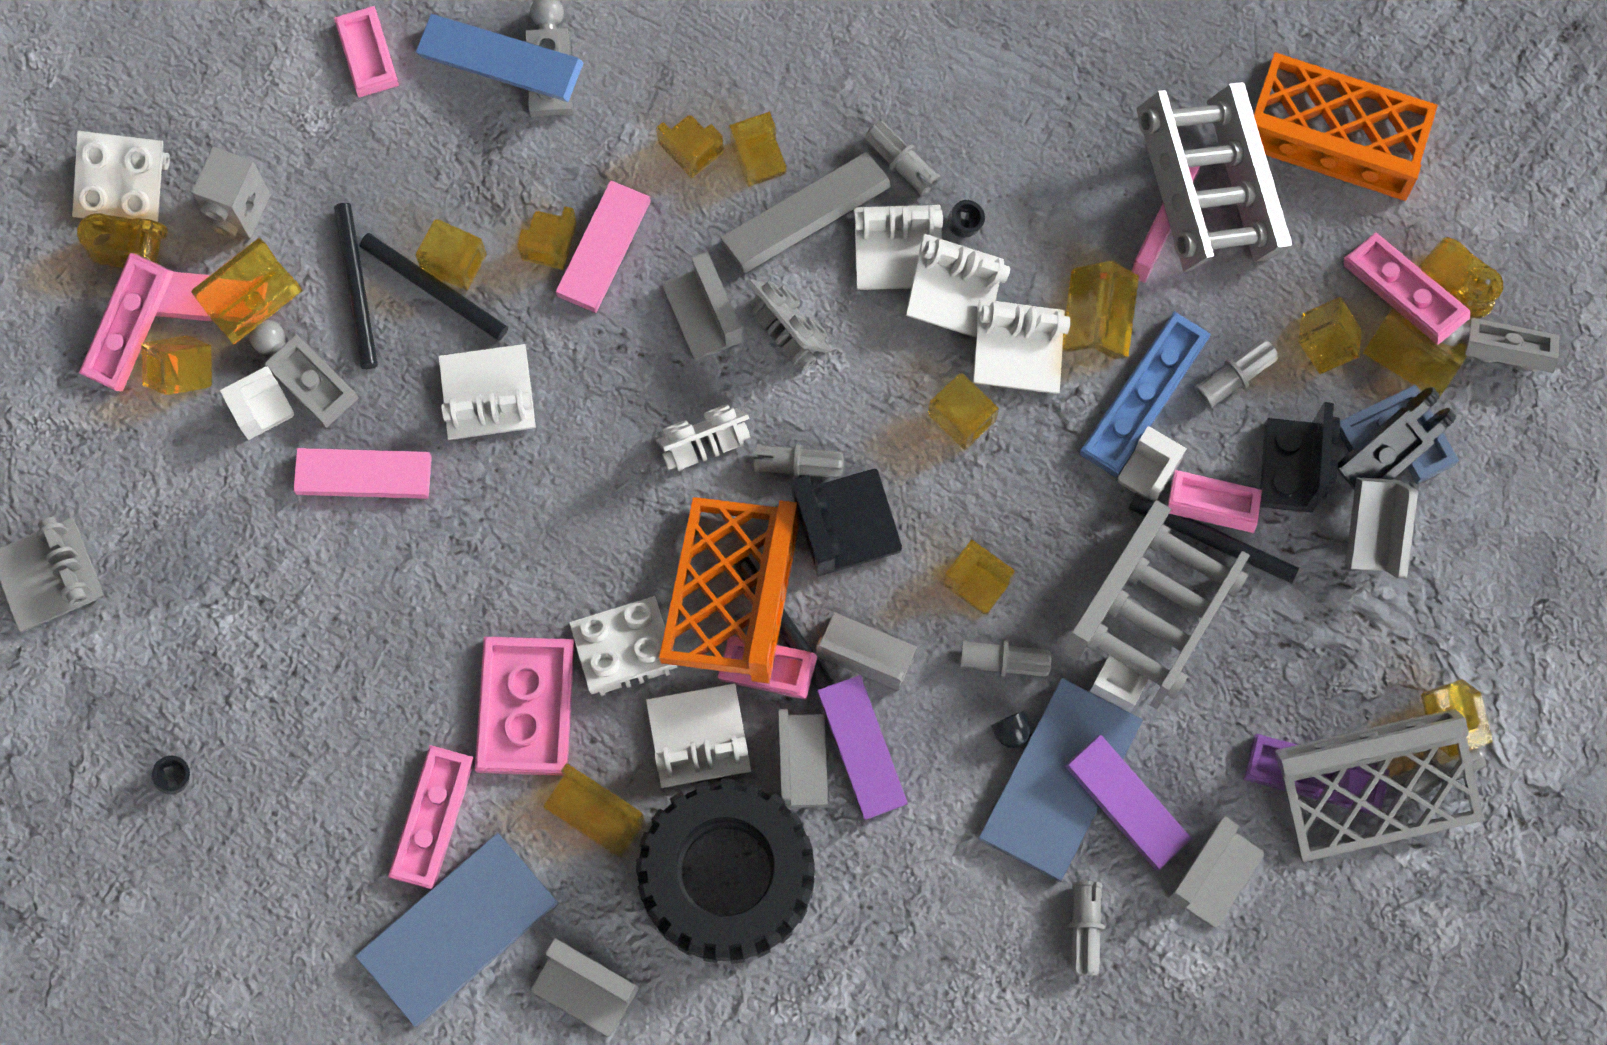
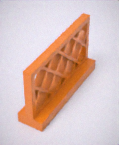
(1333, 151)
(769, 595)

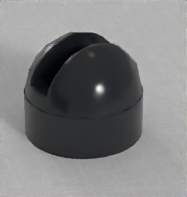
(973, 219)
(1012, 730)
(181, 774)

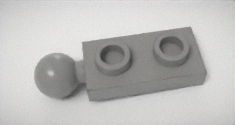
(547, 16)
(1508, 345)
(303, 372)

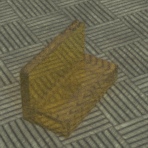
(246, 291)
(1101, 309)
(1413, 355)
(594, 811)

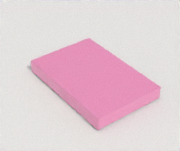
(524, 705)

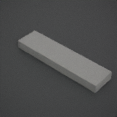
(805, 212)

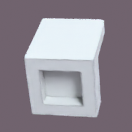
(257, 403)
(1151, 464)
(1119, 684)

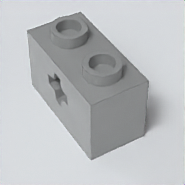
(231, 194)

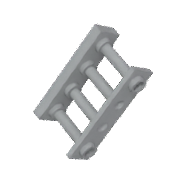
(1246, 167)
(1115, 601)

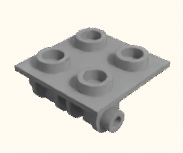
(776, 310)
(47, 574)

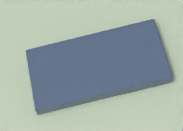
(1043, 805)
(456, 930)

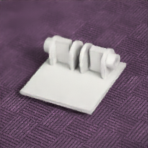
(118, 176)
(890, 243)
(951, 282)
(1019, 346)
(486, 392)
(720, 420)
(621, 645)
(698, 736)

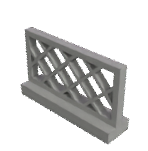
(1371, 746)

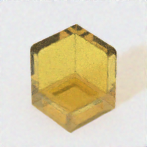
(691, 144)
(757, 149)
(548, 238)
(451, 254)
(1330, 335)
(176, 365)
(963, 411)
(978, 577)
(1469, 703)

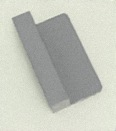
(703, 309)
(1381, 526)
(866, 651)
(803, 760)
(1217, 873)
(584, 988)

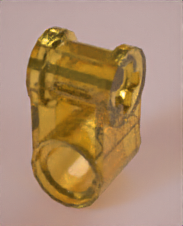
(126, 237)
(1463, 275)

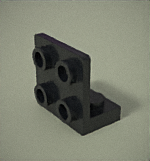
(1299, 461)
(846, 521)

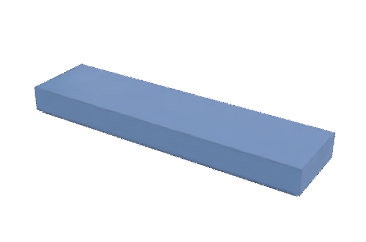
(499, 57)
(1145, 394)

